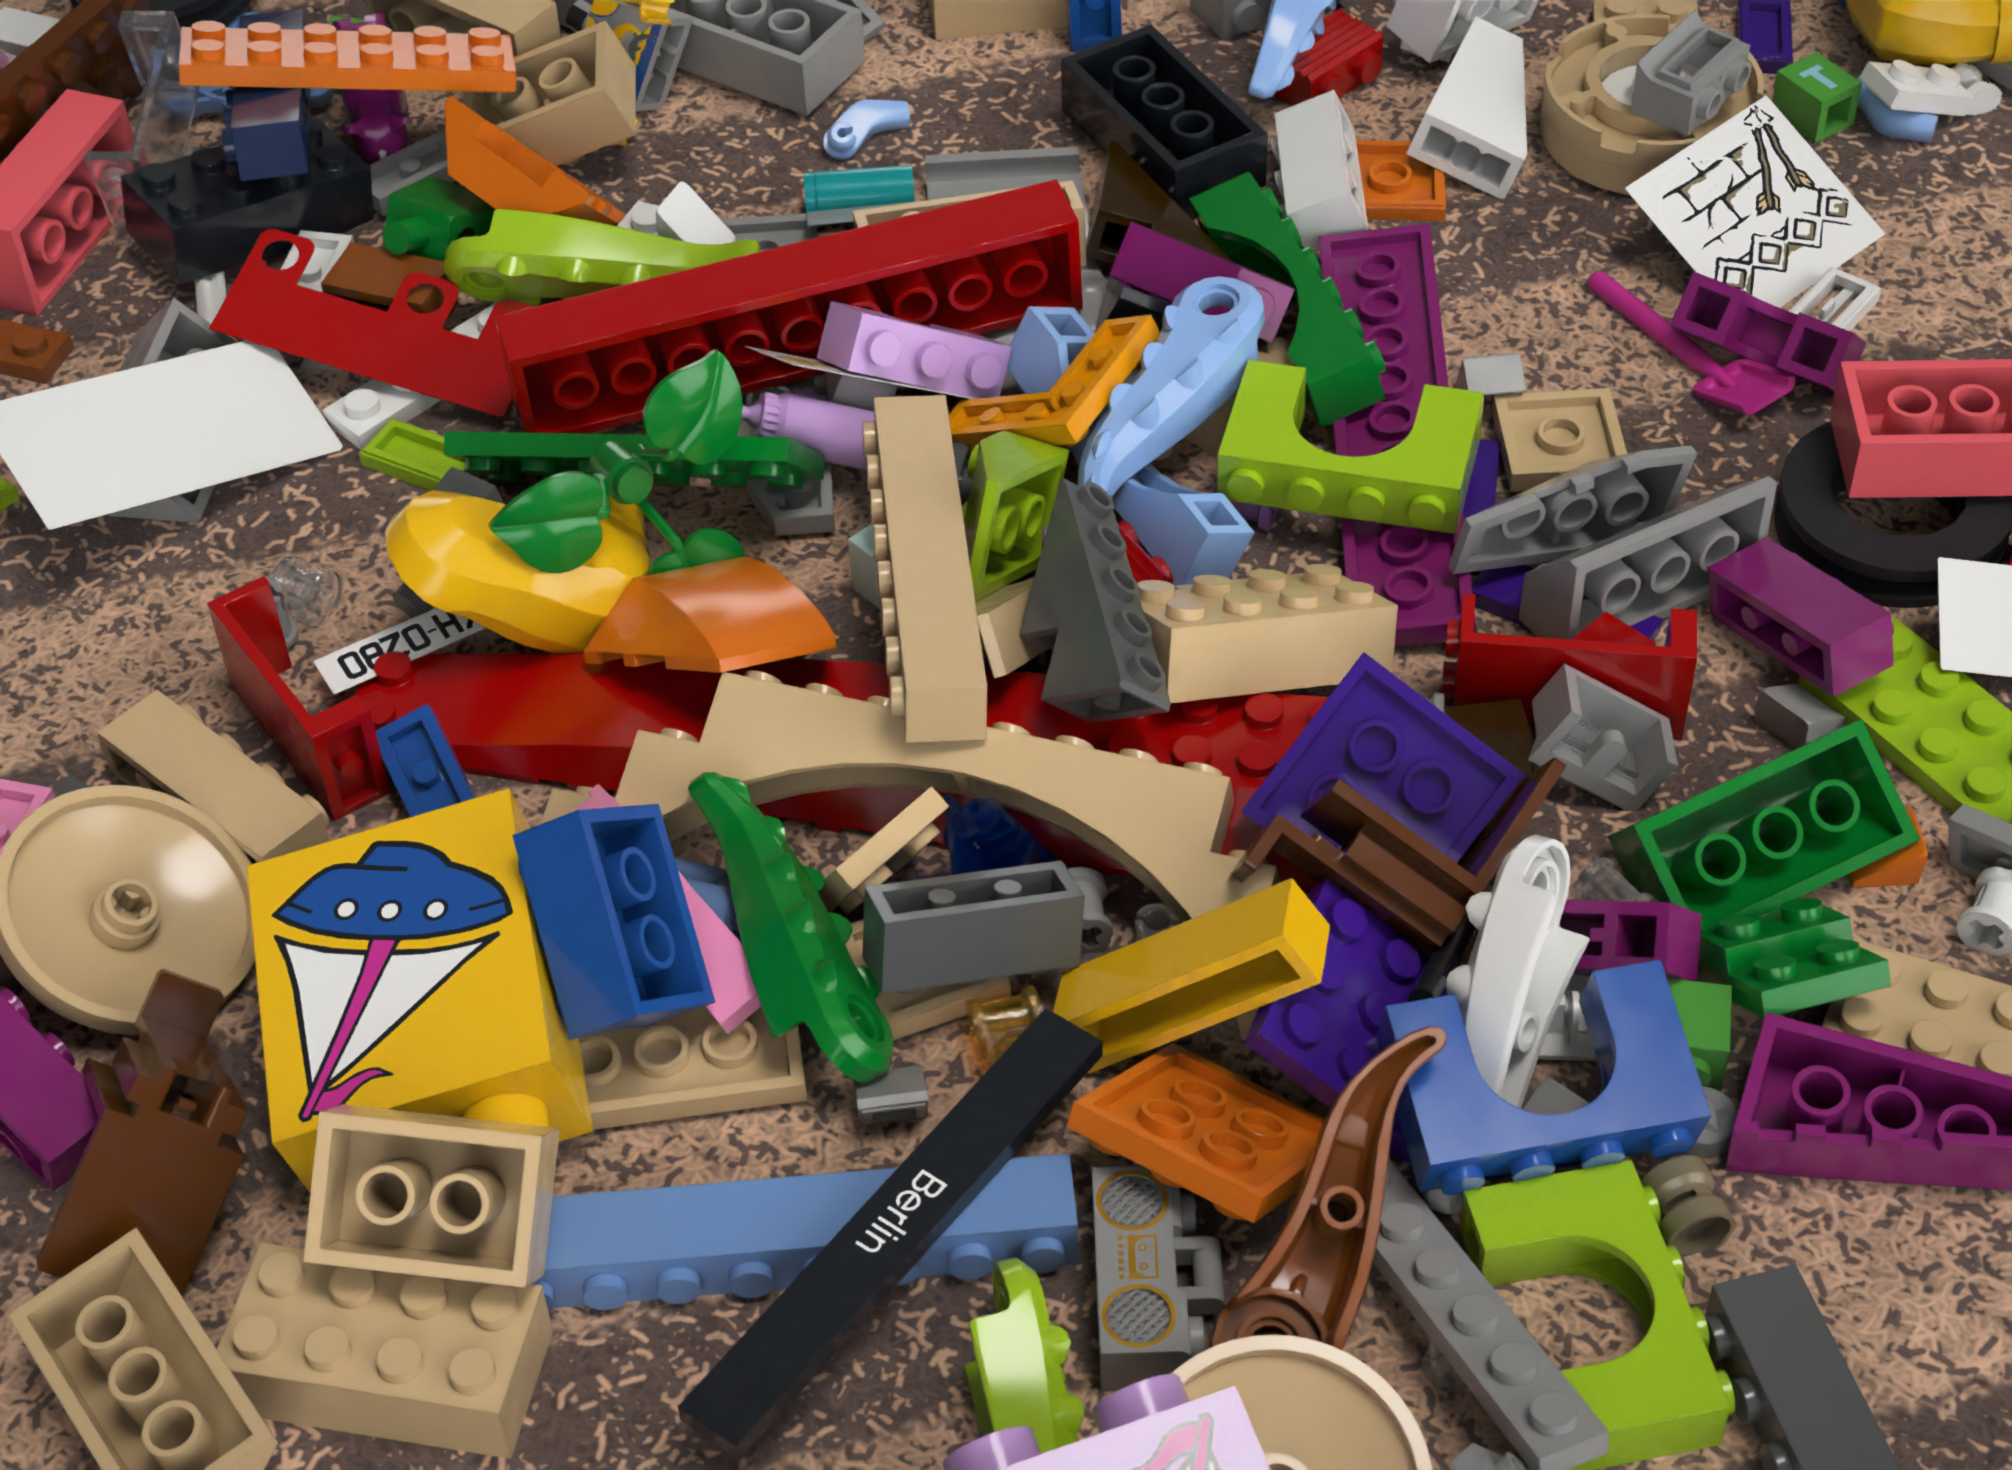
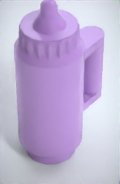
(813, 422)

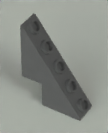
(1091, 614)

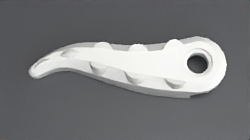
(1515, 972)

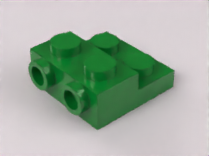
(1789, 958)

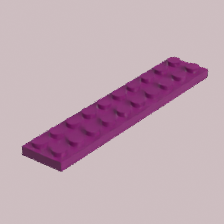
(1394, 293)

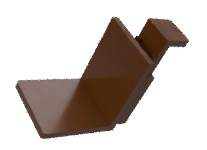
(1392, 867)
(156, 1151)

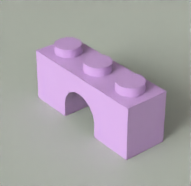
(913, 352)

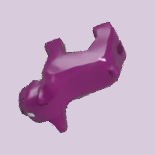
(374, 116)

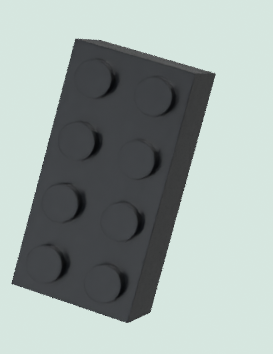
(1162, 114)
(205, 220)

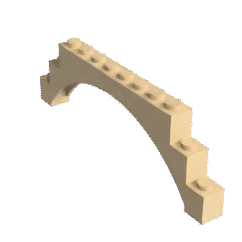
(793, 741)

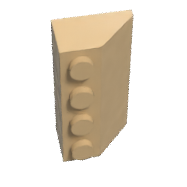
(140, 1368)

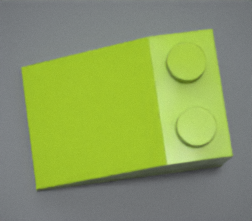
(1009, 507)

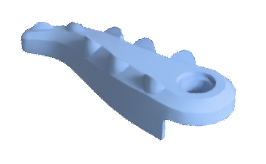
(1287, 32)
(1180, 380)

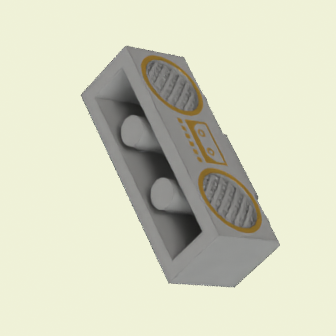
(1136, 1250)

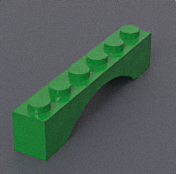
(1327, 340)

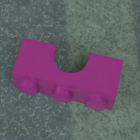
(1764, 332)

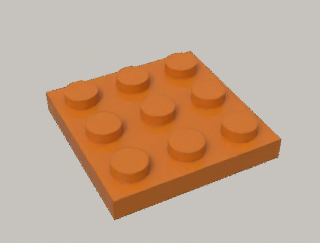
(1202, 1131)

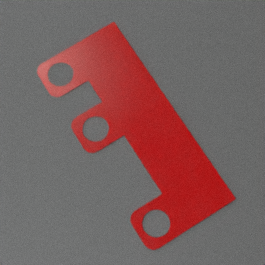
(385, 346)

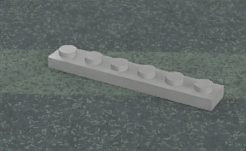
(1482, 1336)

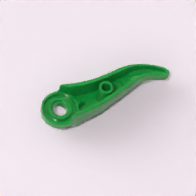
(791, 939)

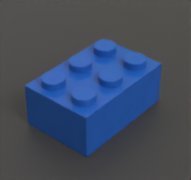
(612, 919)

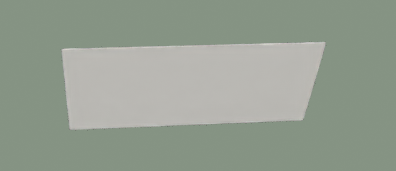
(159, 431)

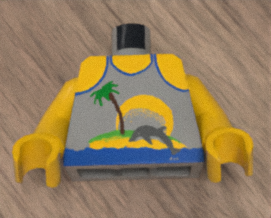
(649, 34)

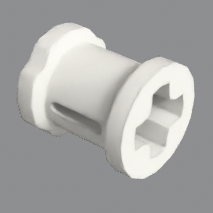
(1989, 920)

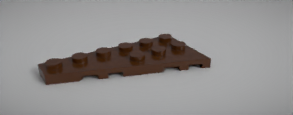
(75, 54)

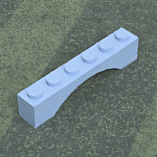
(1183, 526)

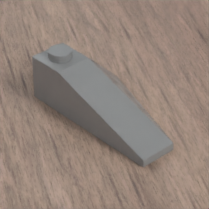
(1573, 510)

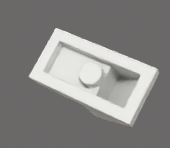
(679, 217)

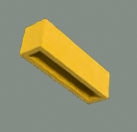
(1197, 973)

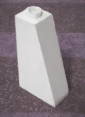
(1478, 113)

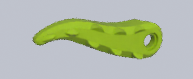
(566, 257)
(1020, 1362)

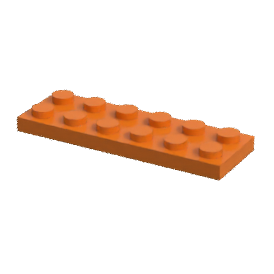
(346, 59)

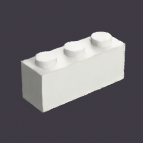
(1319, 169)

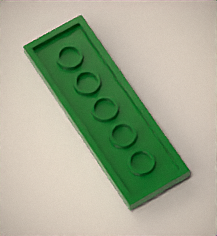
(512, 454)

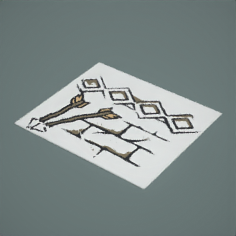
(1755, 207)

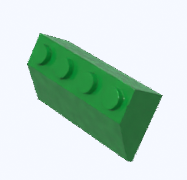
(1770, 830)

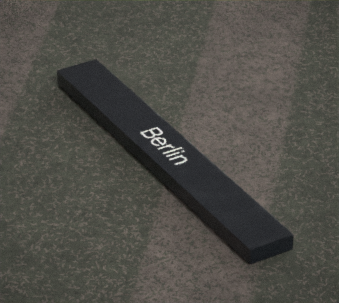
(888, 1235)

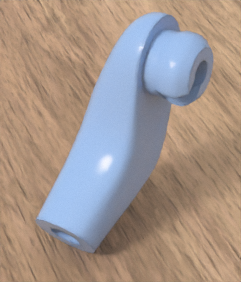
(862, 121)
(1896, 123)

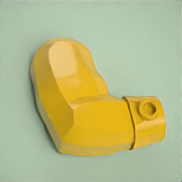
(1936, 30)
(464, 569)

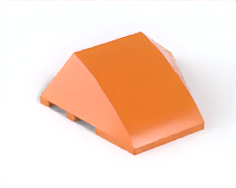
(514, 175)
(711, 619)

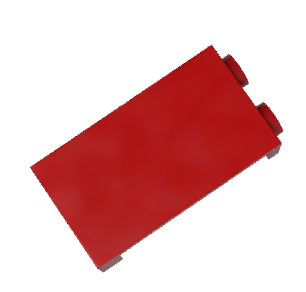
(1520, 666)
(330, 751)

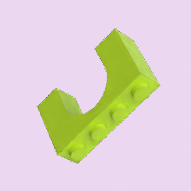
(1410, 485)
(1606, 1228)

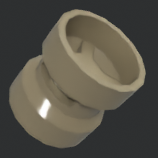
(1688, 1209)

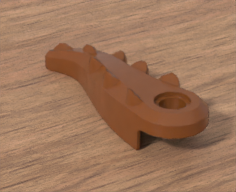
(1327, 1245)

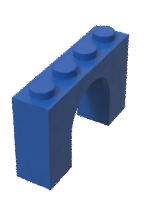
(1647, 1101)

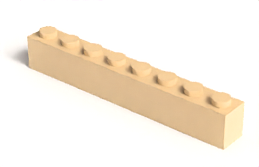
(924, 572)

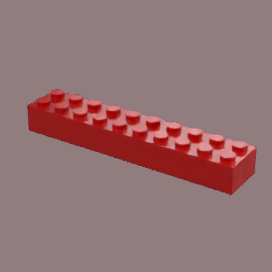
(956, 266)

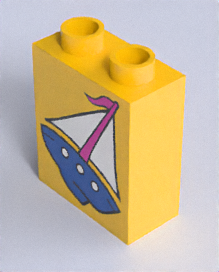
(410, 980)

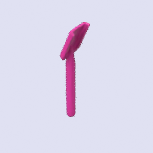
(1737, 386)

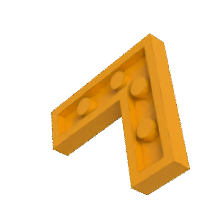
(1075, 399)

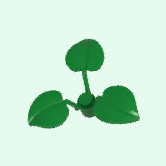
(686, 413)

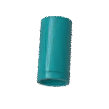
(857, 188)

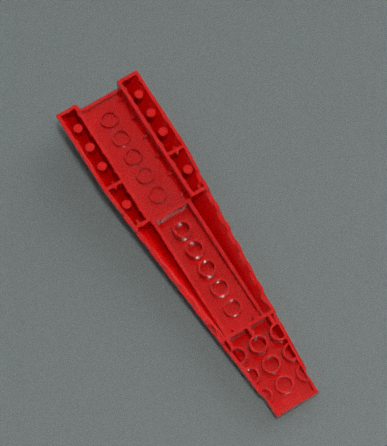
(578, 722)

